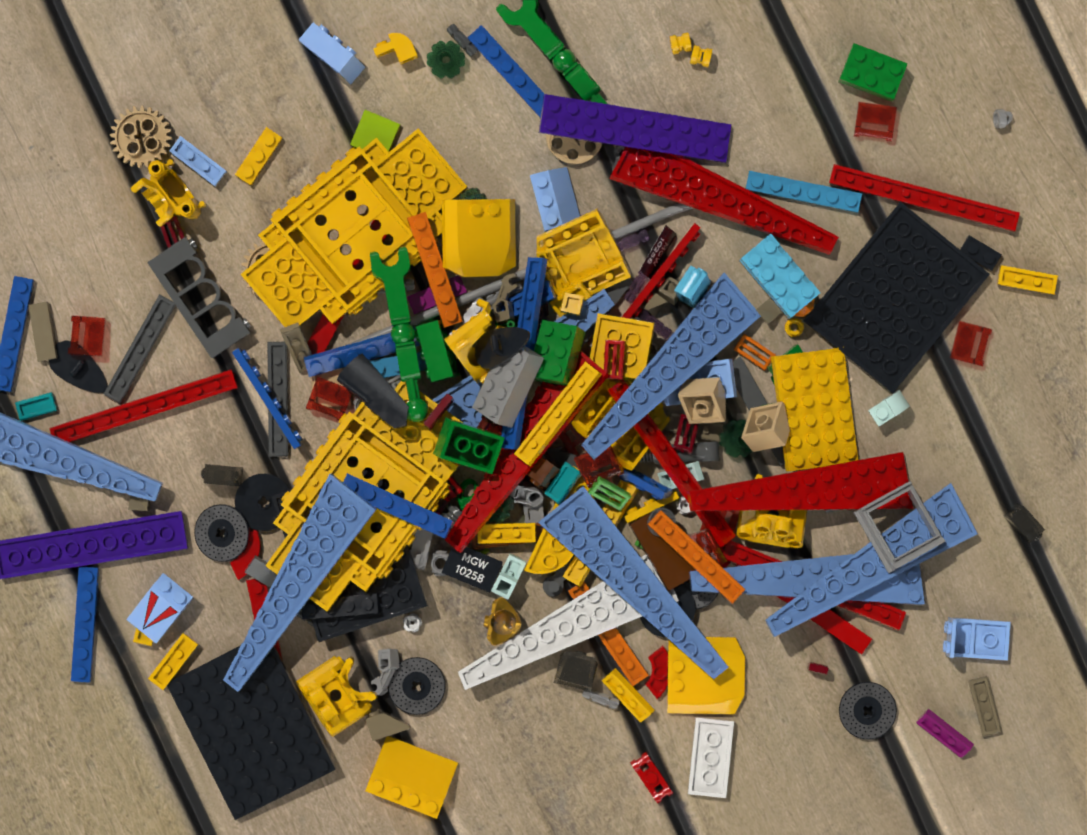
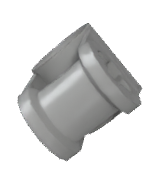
(523, 491)

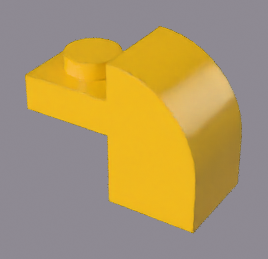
(400, 44)

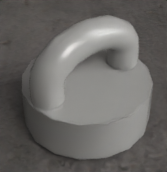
(1000, 118)

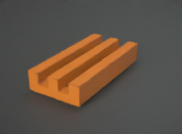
(741, 343)

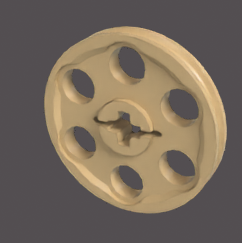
(568, 144)

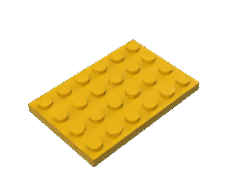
(816, 408)

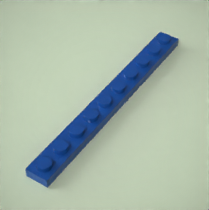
(529, 321)

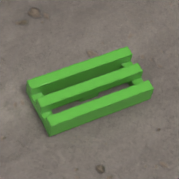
(598, 485)

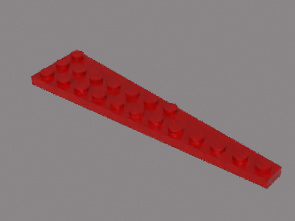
(704, 190)
(509, 468)
(821, 488)

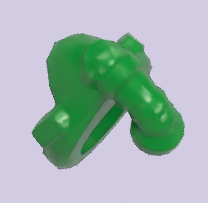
(462, 500)

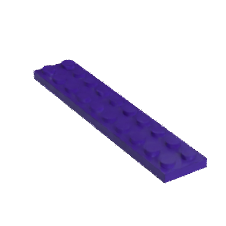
(634, 128)
(92, 544)

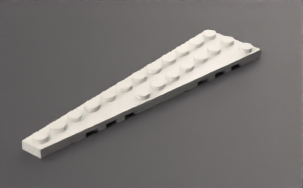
(575, 622)

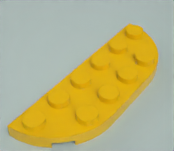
(549, 552)

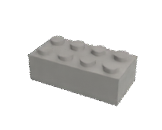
(508, 387)

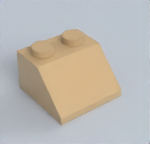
(703, 400)
(766, 427)

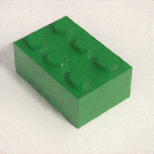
(872, 72)
(561, 348)
(436, 352)
(468, 445)

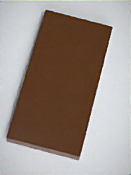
(666, 561)

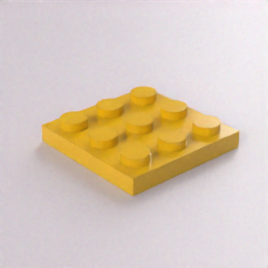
(638, 343)

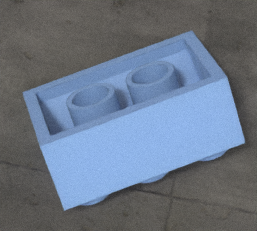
(554, 197)

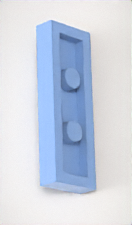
(197, 161)

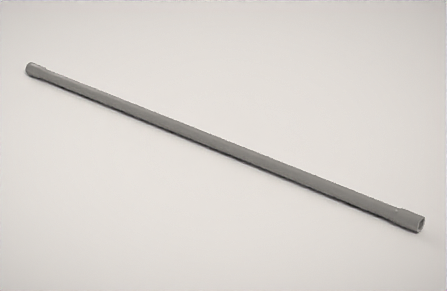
(496, 285)

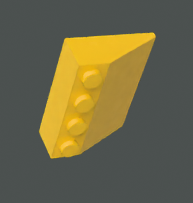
(411, 776)

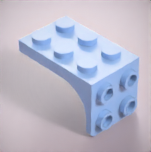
(712, 369)
(976, 638)

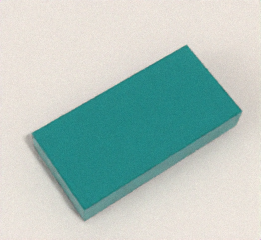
(36, 406)
(563, 483)

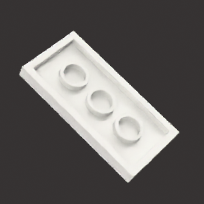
(710, 757)

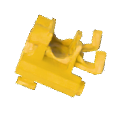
(168, 193)
(465, 336)
(781, 530)
(317, 688)

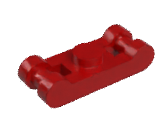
(651, 777)

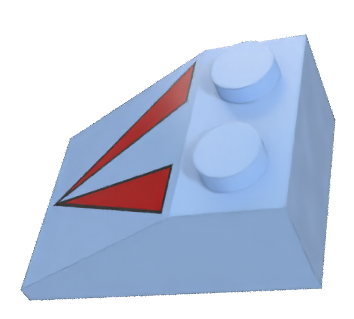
(160, 608)

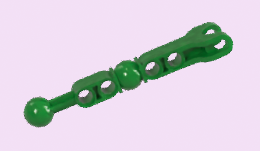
(562, 59)
(402, 330)

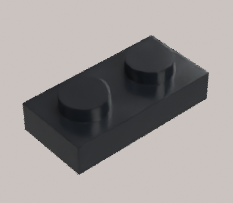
(980, 253)

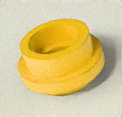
(798, 322)

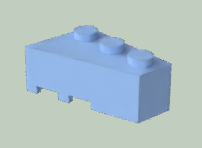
(332, 52)

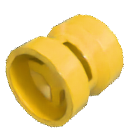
(680, 43)
(696, 56)

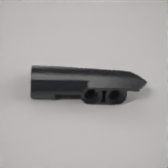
(371, 388)

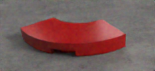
(252, 549)
(659, 676)

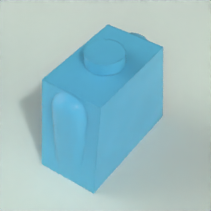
(692, 286)

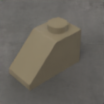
(384, 724)

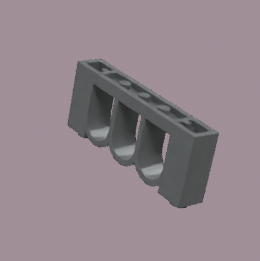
(171, 259)

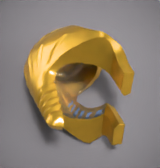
(502, 623)

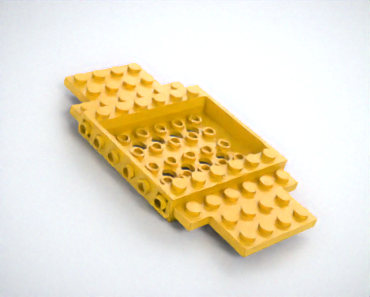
(308, 270)
(398, 455)

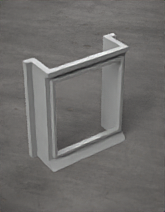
(878, 542)

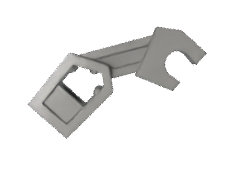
(387, 662)

